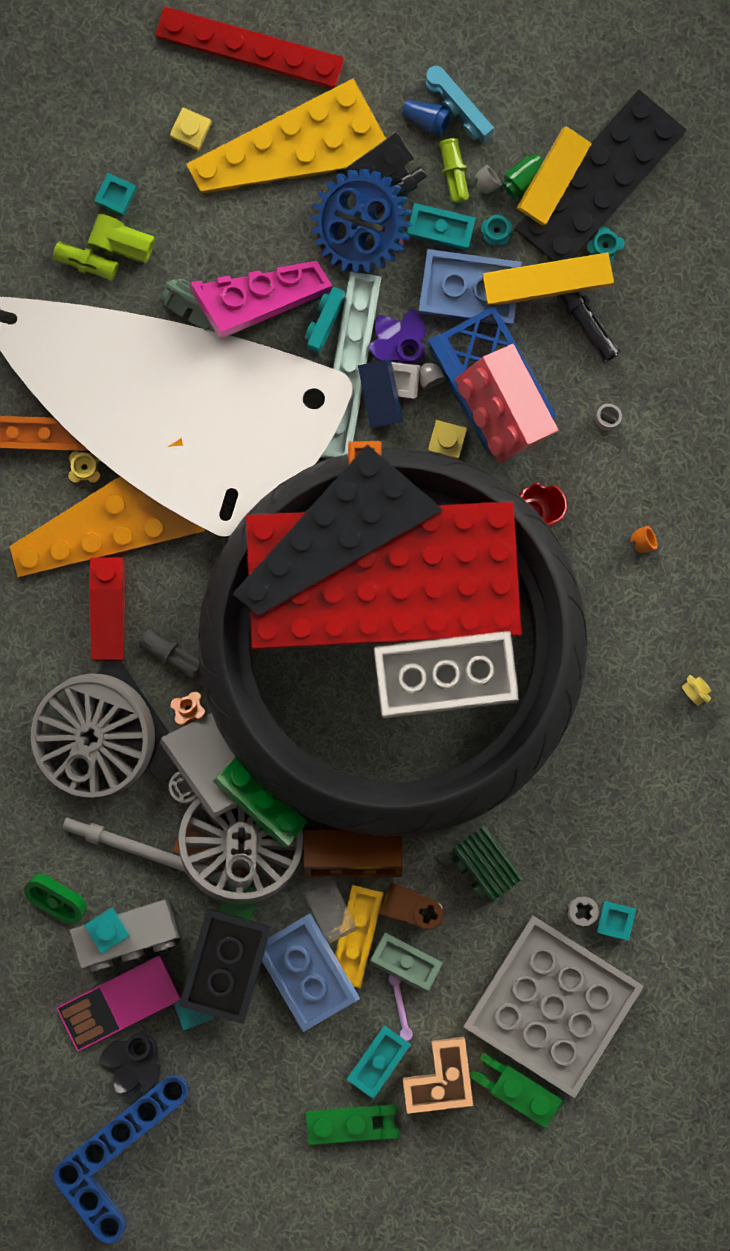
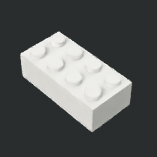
(446, 674)

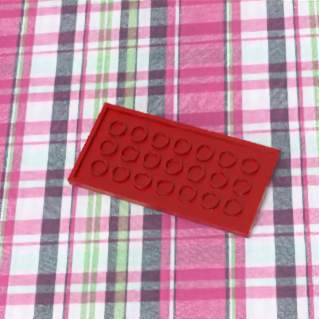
(426, 585)

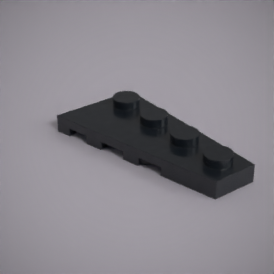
(160, 762)

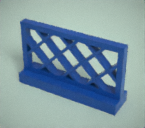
(451, 366)

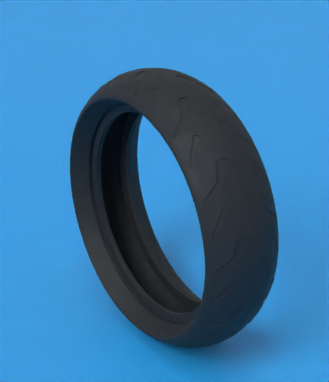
(426, 803)

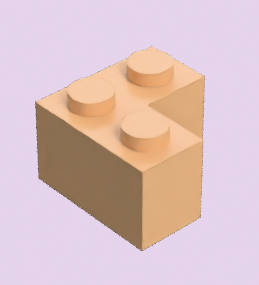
(448, 1086)

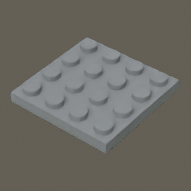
(553, 1006)

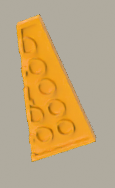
(100, 525)

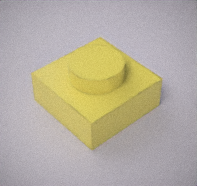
(190, 129)
(447, 439)

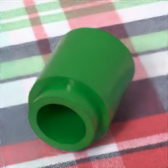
(521, 175)

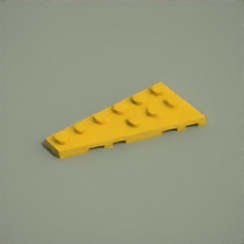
(301, 143)

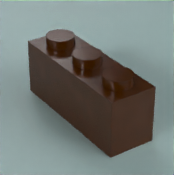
(350, 854)

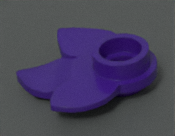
(396, 335)

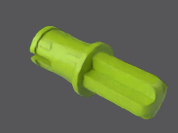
(454, 170)

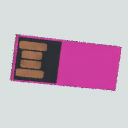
(119, 1003)

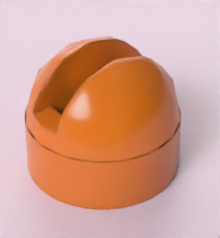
(644, 539)

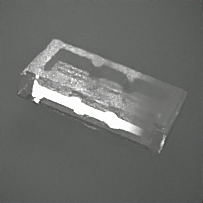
(328, 908)

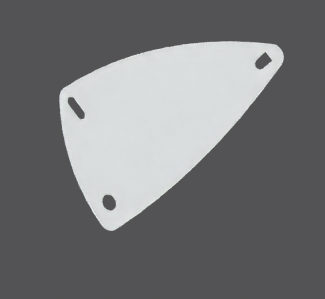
(145, 381)

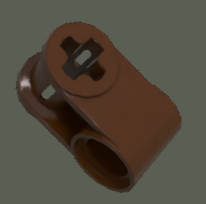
(406, 904)

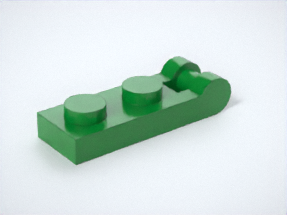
(351, 1124)

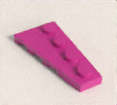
(259, 296)

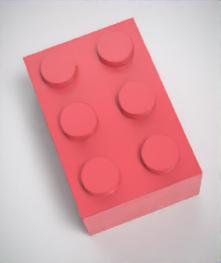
(506, 404)

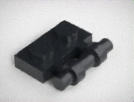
(388, 158)

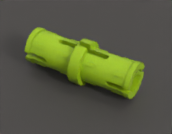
(85, 260)

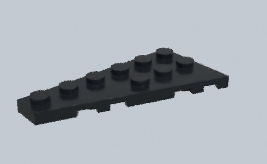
(350, 520)

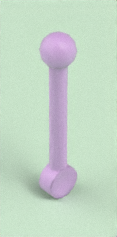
(406, 1033)

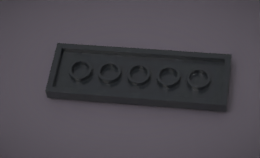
(606, 177)

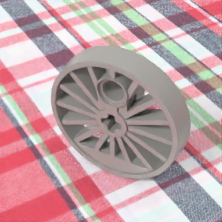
(107, 690)
(226, 847)

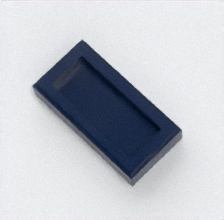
(380, 393)

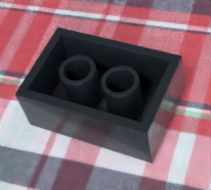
(225, 966)

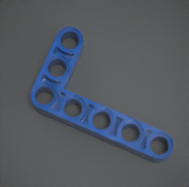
(112, 1147)

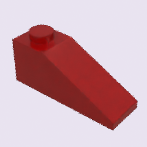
(107, 608)

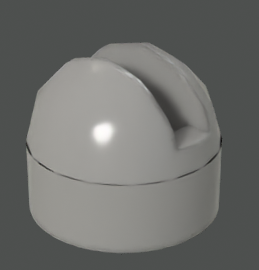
(486, 180)
(430, 375)
(610, 413)

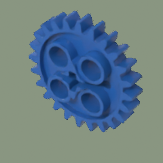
(352, 249)

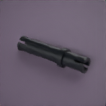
(579, 308)

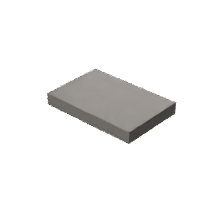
(200, 756)

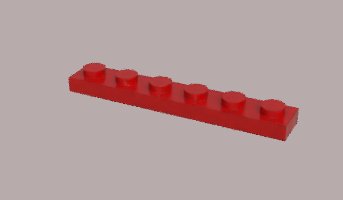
(249, 47)

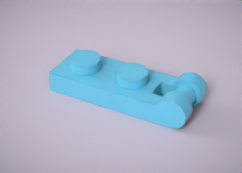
(459, 104)

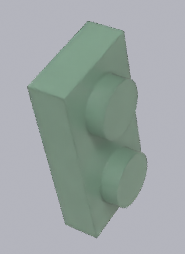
(406, 963)

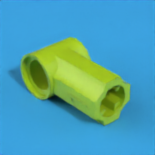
(116, 238)

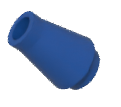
(428, 116)

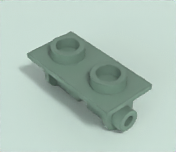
(181, 299)

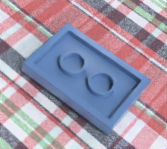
(456, 287)
(307, 973)

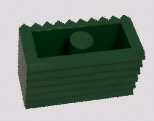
(486, 864)

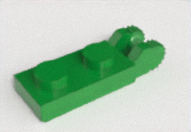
(519, 1092)

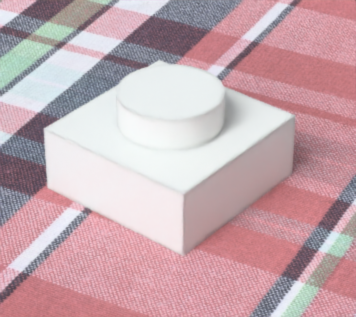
(406, 379)

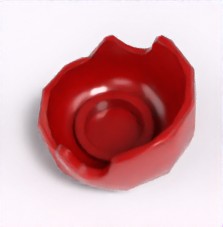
(548, 499)

